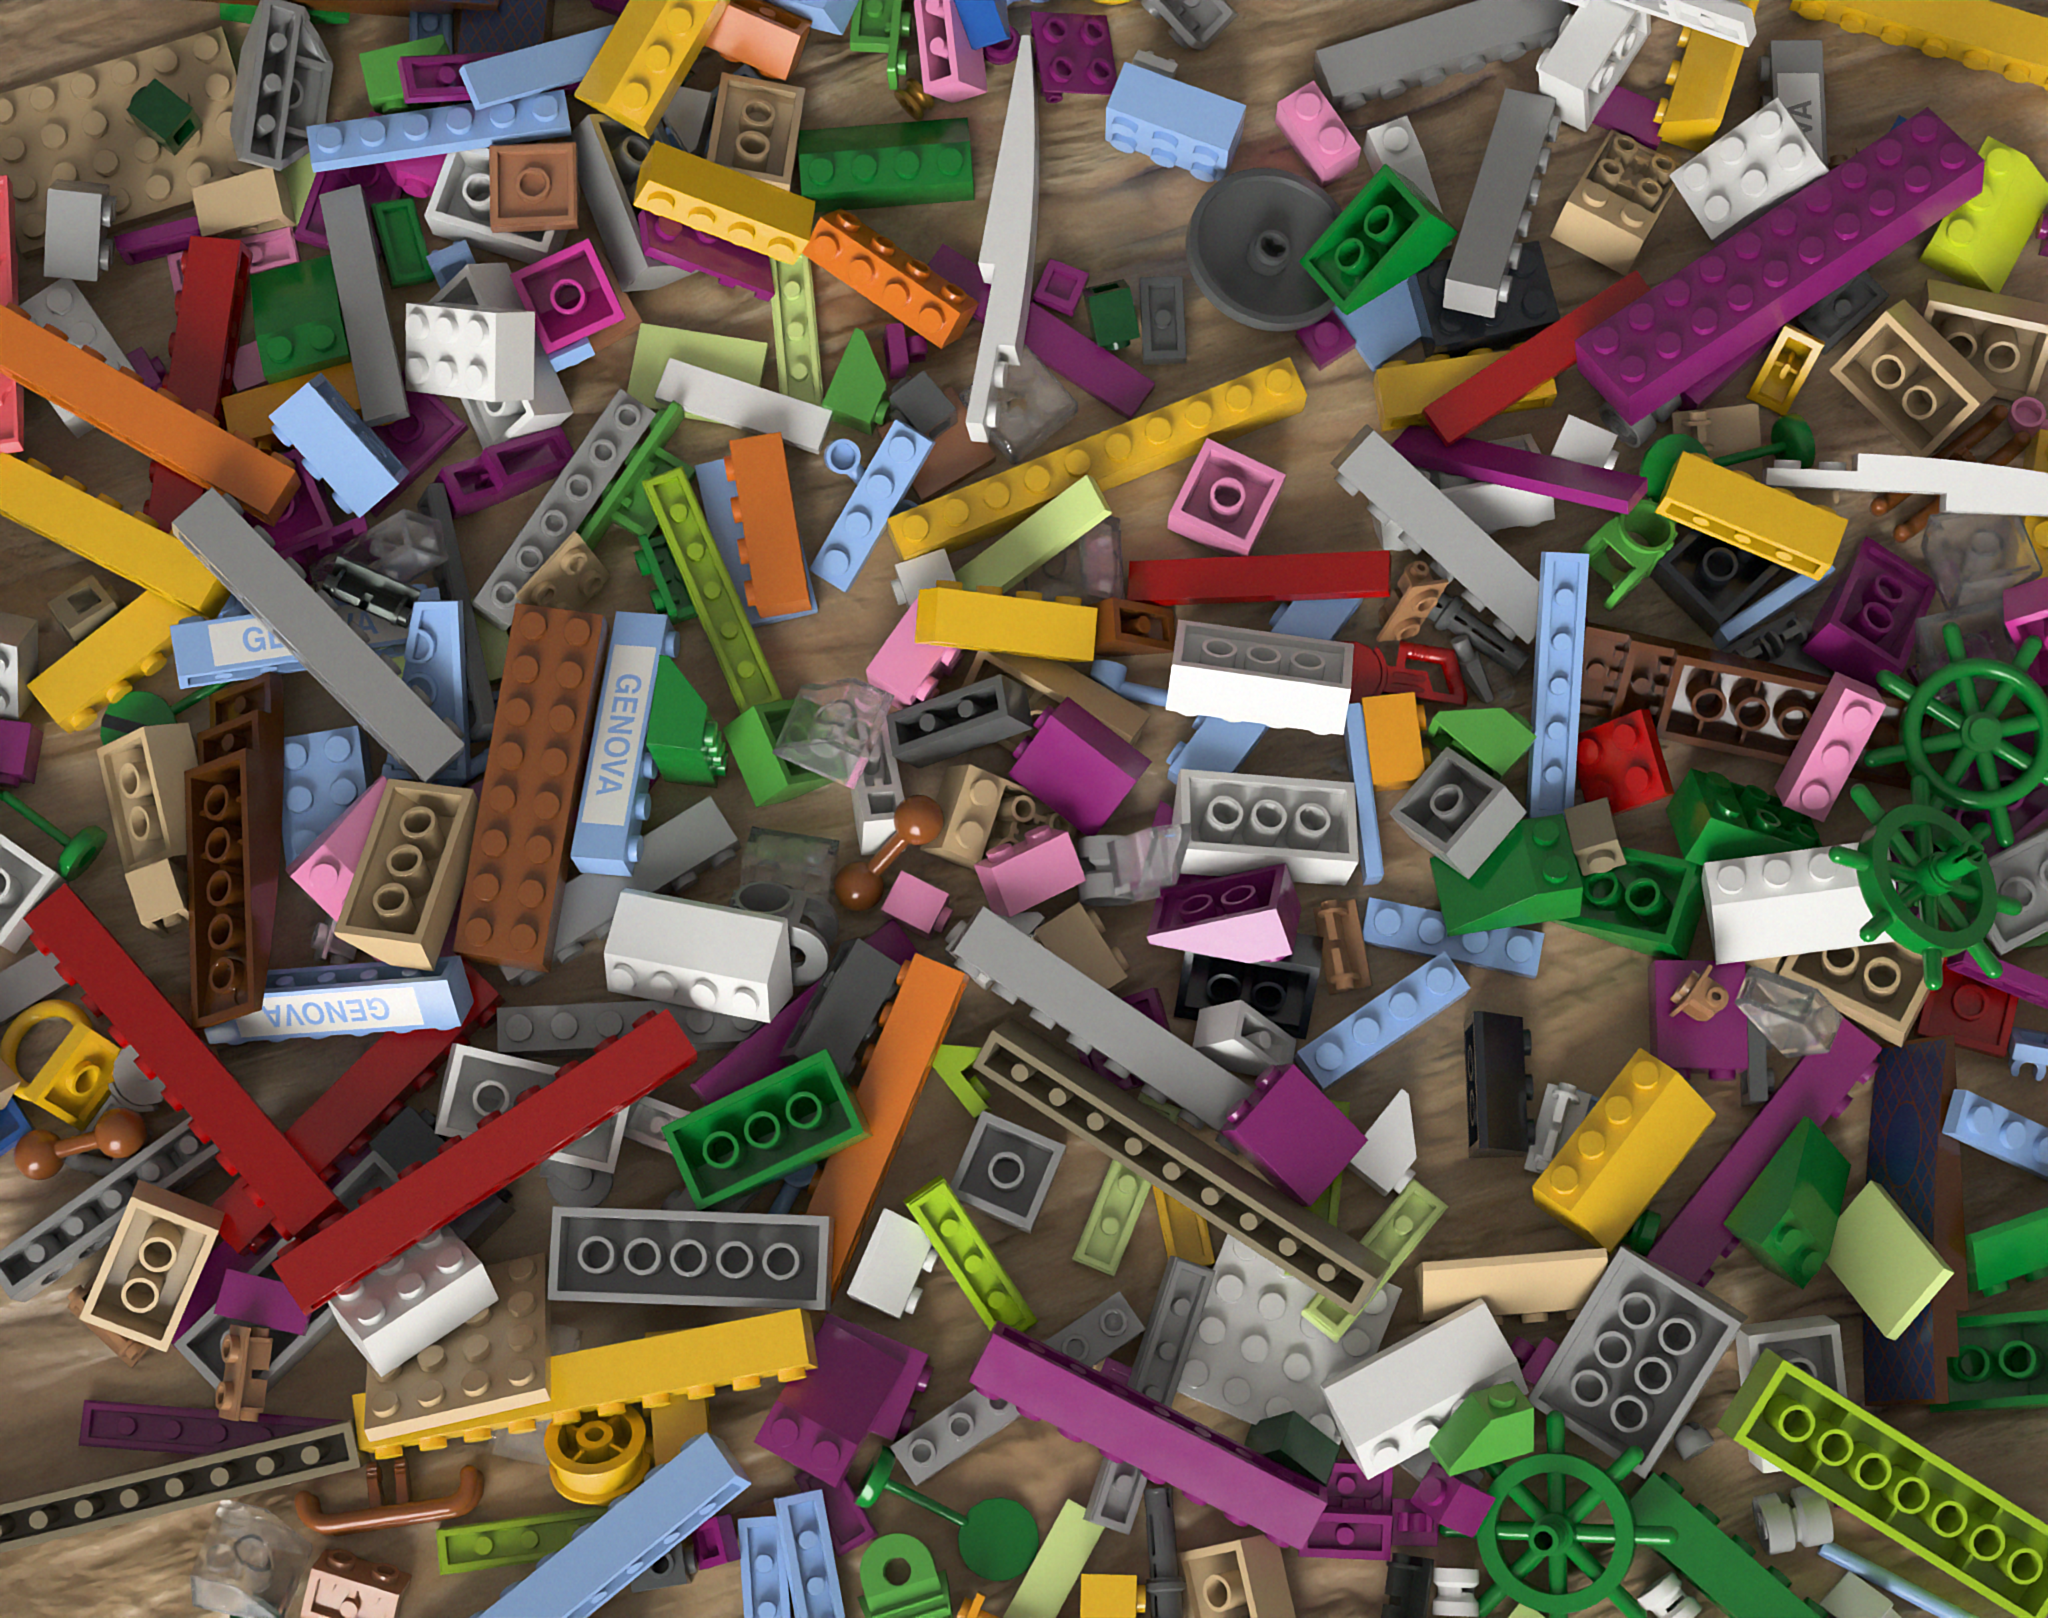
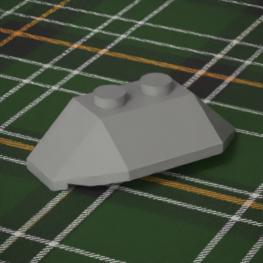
(279, 86)

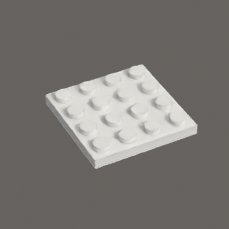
(1259, 1352)

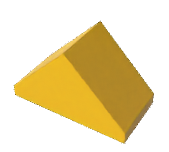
(1785, 369)

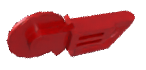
(1374, 677)

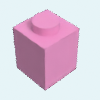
(917, 906)

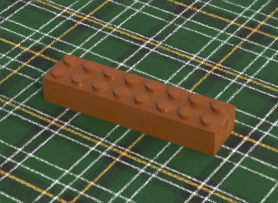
(532, 788)

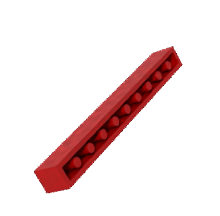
(185, 1065)
(485, 1161)

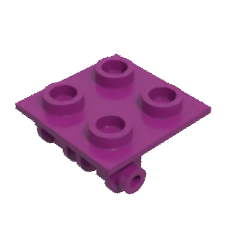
(1073, 54)

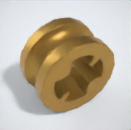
(914, 99)

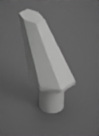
(1472, 668)

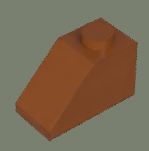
(1132, 628)

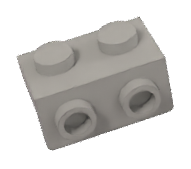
(1193, 21)

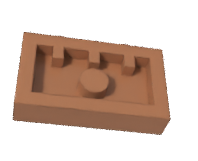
(353, 1587)

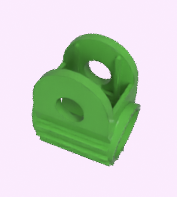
(1643, 520)
(924, 1593)

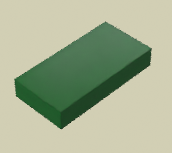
(401, 242)

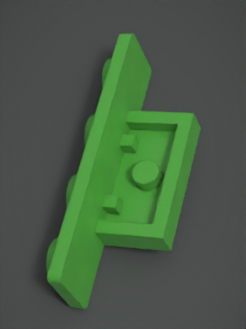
(880, 29)
(625, 498)

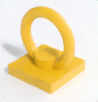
(78, 1072)

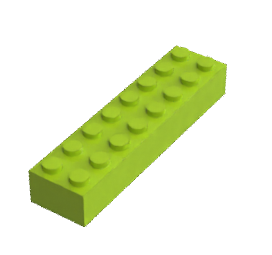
(1892, 1483)

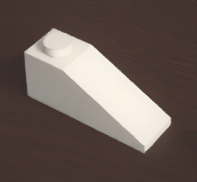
(1399, 148)
(877, 796)

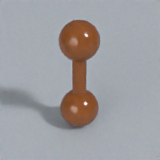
(916, 822)
(117, 1134)

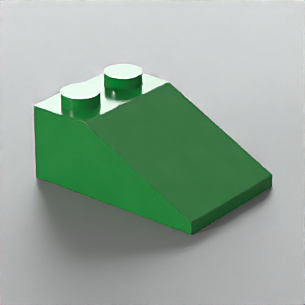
(1377, 241)
(298, 319)
(1520, 883)
(1643, 904)
(1794, 1206)
(1999, 1363)

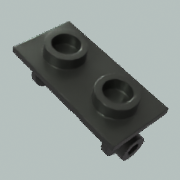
(371, 591)
(1408, 1586)

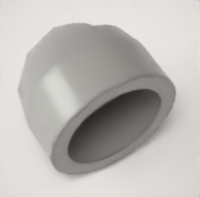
(1692, 1440)

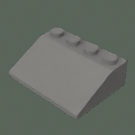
(1637, 1358)

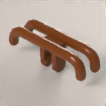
(1958, 451)
(403, 1513)

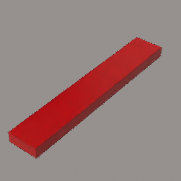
(1527, 365)
(1261, 578)

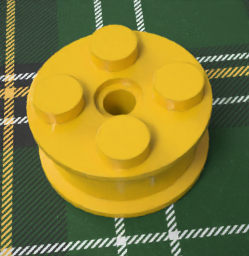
(598, 1456)

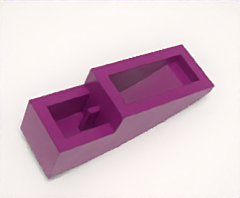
(504, 471)

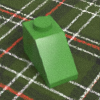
(858, 388)
(1485, 1430)

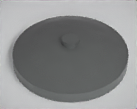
(1249, 246)

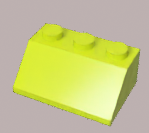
(1989, 231)

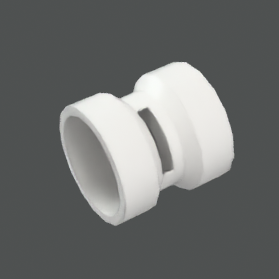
(1455, 1592)
(1664, 1593)

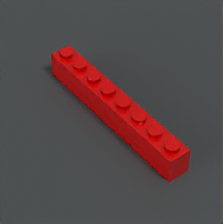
(201, 353)
(356, 1107)

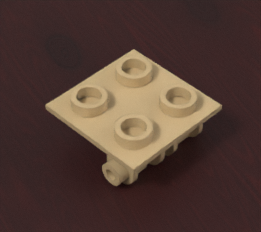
(1724, 432)
(566, 578)

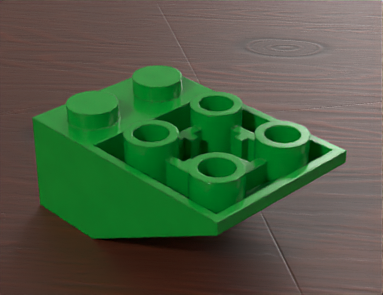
(1733, 821)

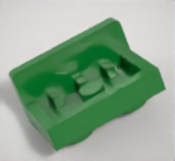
(670, 592)

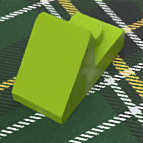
(952, 1065)

